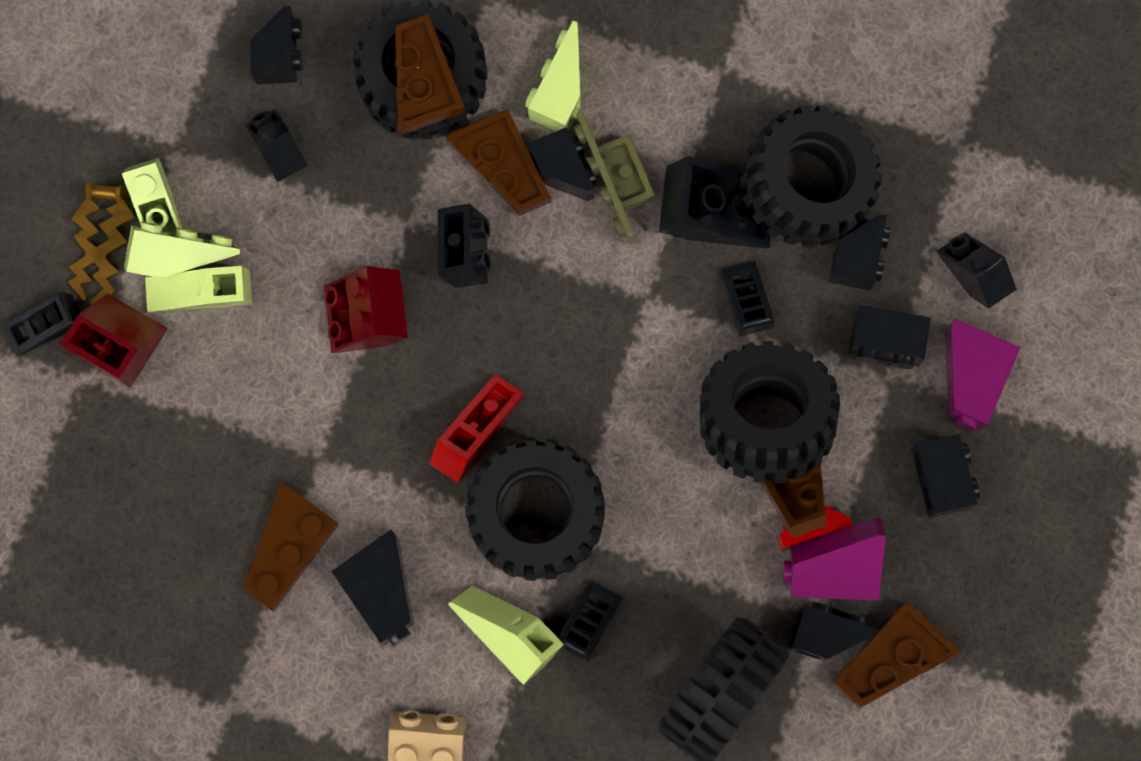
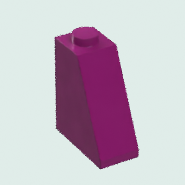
(975, 373)
(838, 564)

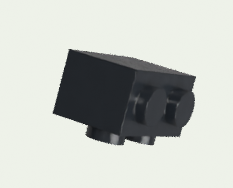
(463, 246)
(889, 337)
(945, 475)

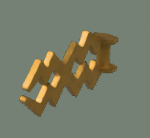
(99, 254)

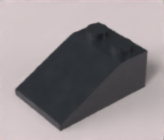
(708, 206)

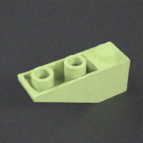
(558, 95)
(152, 195)
(166, 253)
(199, 289)
(509, 632)

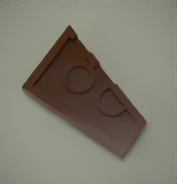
(423, 77)
(799, 501)
(287, 546)
(894, 655)

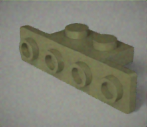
(621, 172)

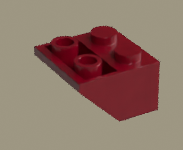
(365, 310)
(114, 339)

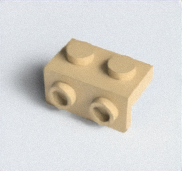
(426, 737)

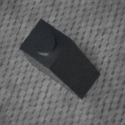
(379, 588)

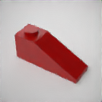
(475, 428)

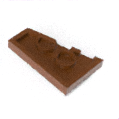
(502, 160)

